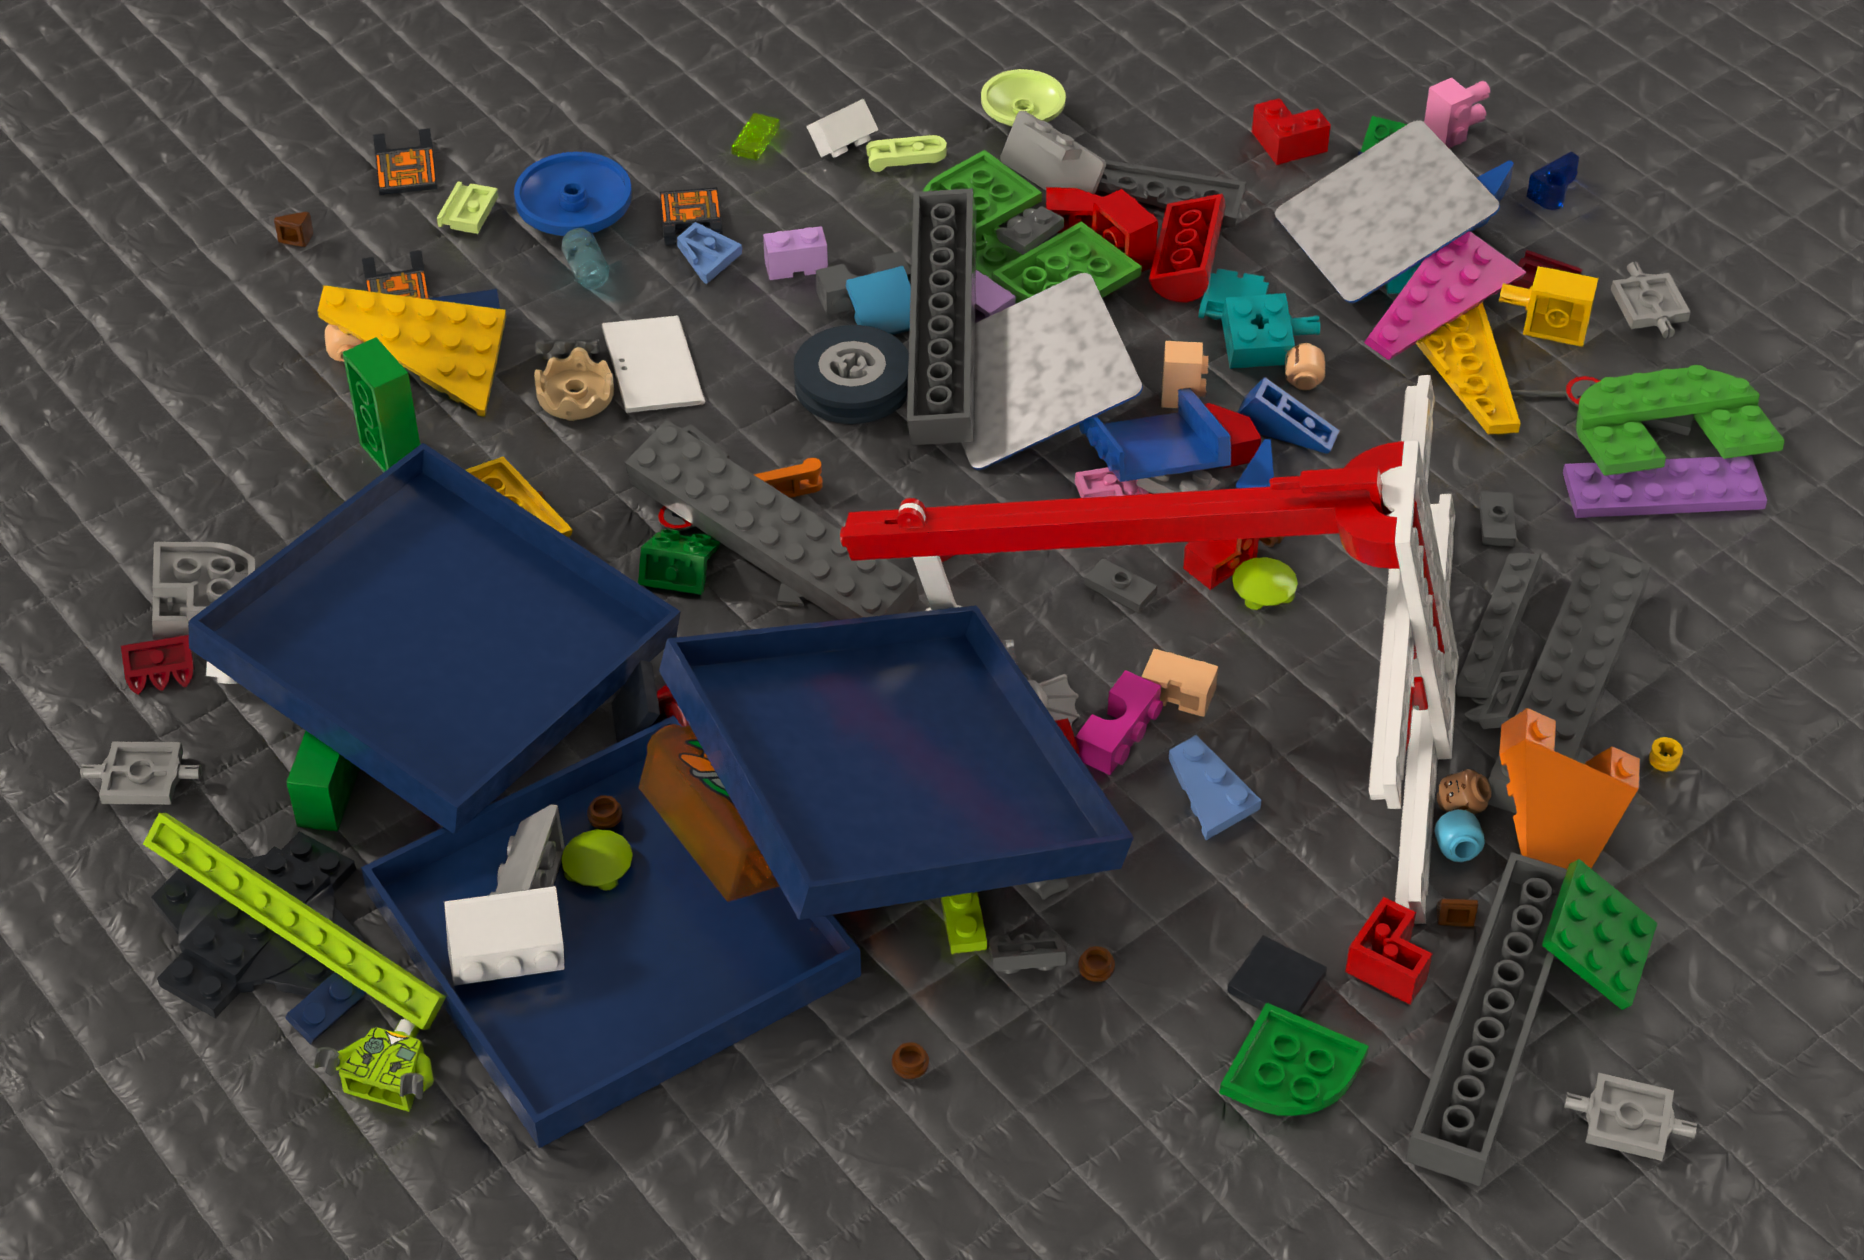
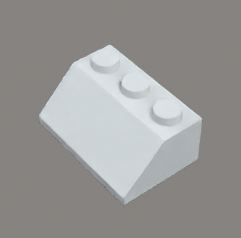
(504, 935)

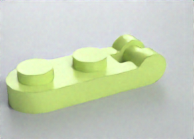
(905, 151)

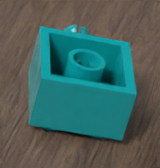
(1262, 330)

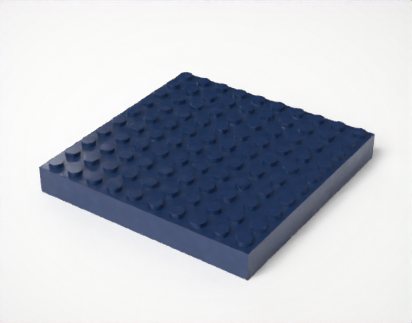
(434, 635)
(891, 759)
(650, 967)

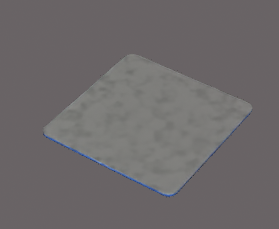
(1386, 211)
(1046, 370)

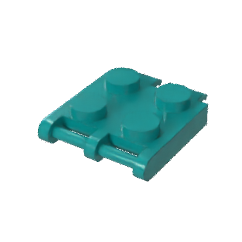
(1227, 284)

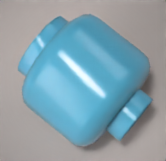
(1459, 835)

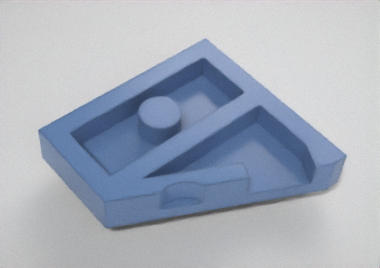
(707, 250)

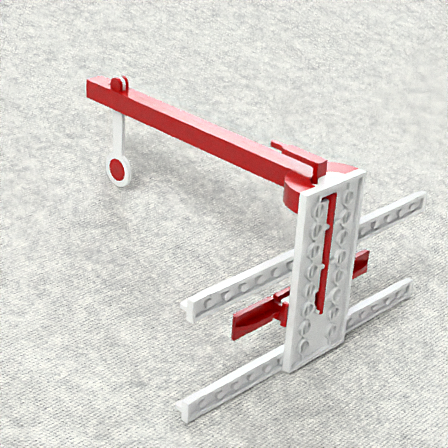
(1382, 521)

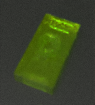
(755, 136)

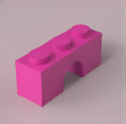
(1108, 742)

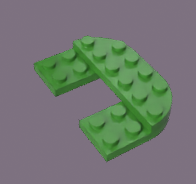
(1721, 405)

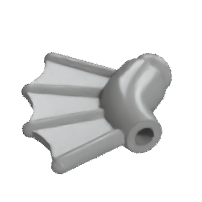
(1057, 697)

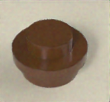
(604, 812)
(1096, 964)
(910, 1060)

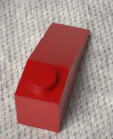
(1072, 205)

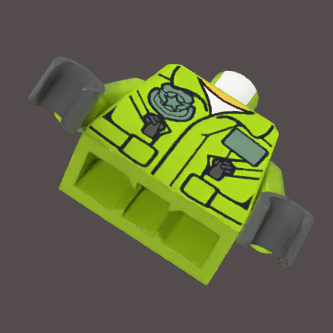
(382, 1066)

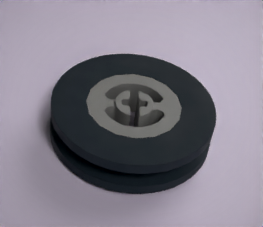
(851, 374)

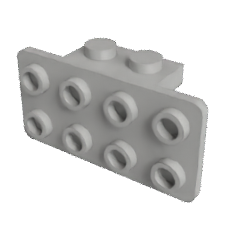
(1050, 156)

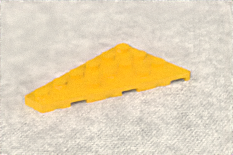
(440, 341)

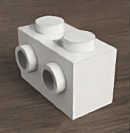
(842, 128)

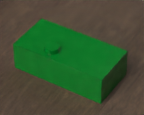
(381, 403)
(320, 785)

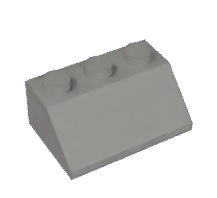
(533, 853)

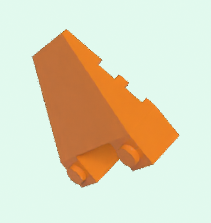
(1561, 804)

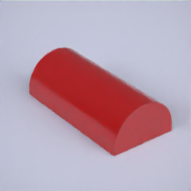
(1187, 248)

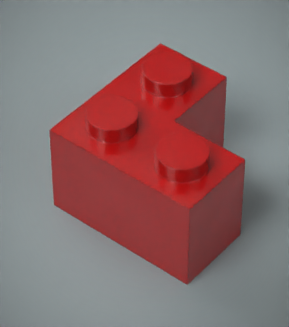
(1288, 135)
(1217, 559)
(1384, 954)

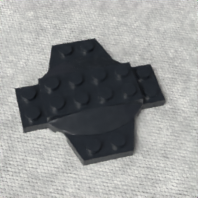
(232, 951)

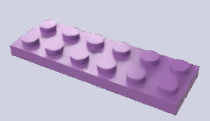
(1678, 487)

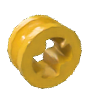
(1662, 762)

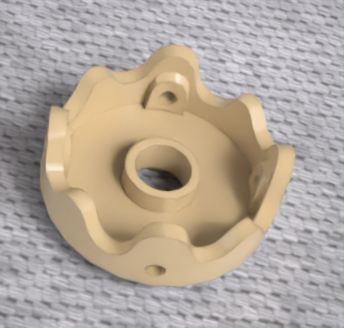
(578, 373)

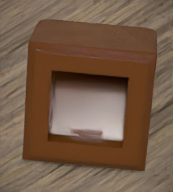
(294, 229)
(1456, 912)

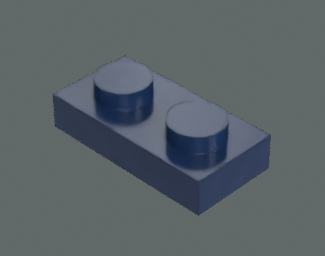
(324, 1006)

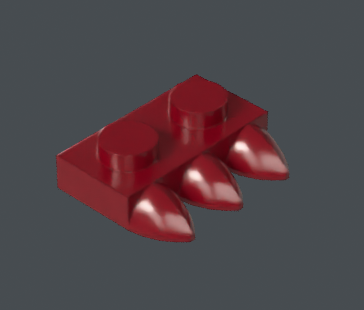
(157, 661)

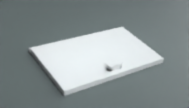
(652, 364)

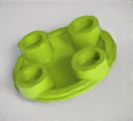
(1264, 582)
(597, 859)

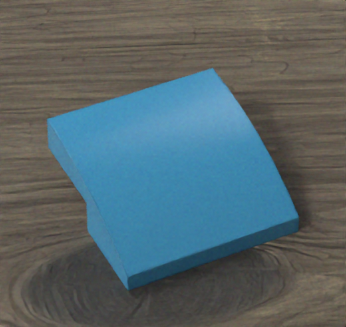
(882, 300)

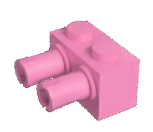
(1451, 109)

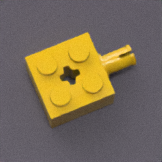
(1556, 305)

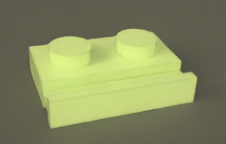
(467, 207)

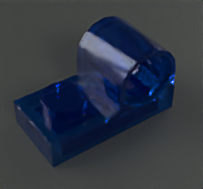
(1550, 183)

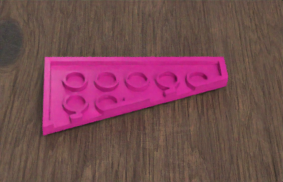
(1442, 291)

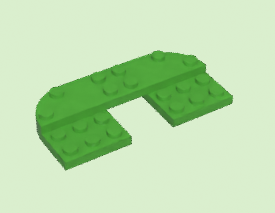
(1005, 194)

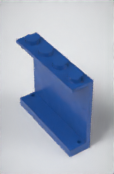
(1161, 442)

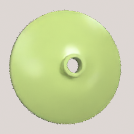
(1022, 91)

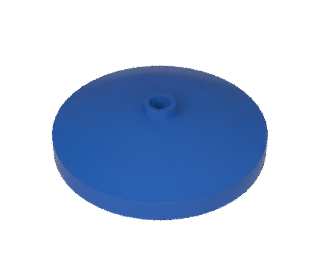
(572, 193)

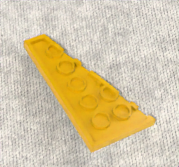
(1472, 367)

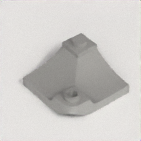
(190, 579)

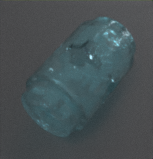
(585, 258)

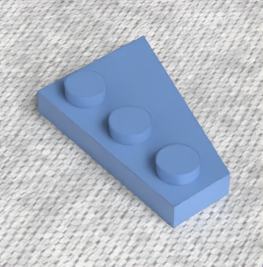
(1213, 788)

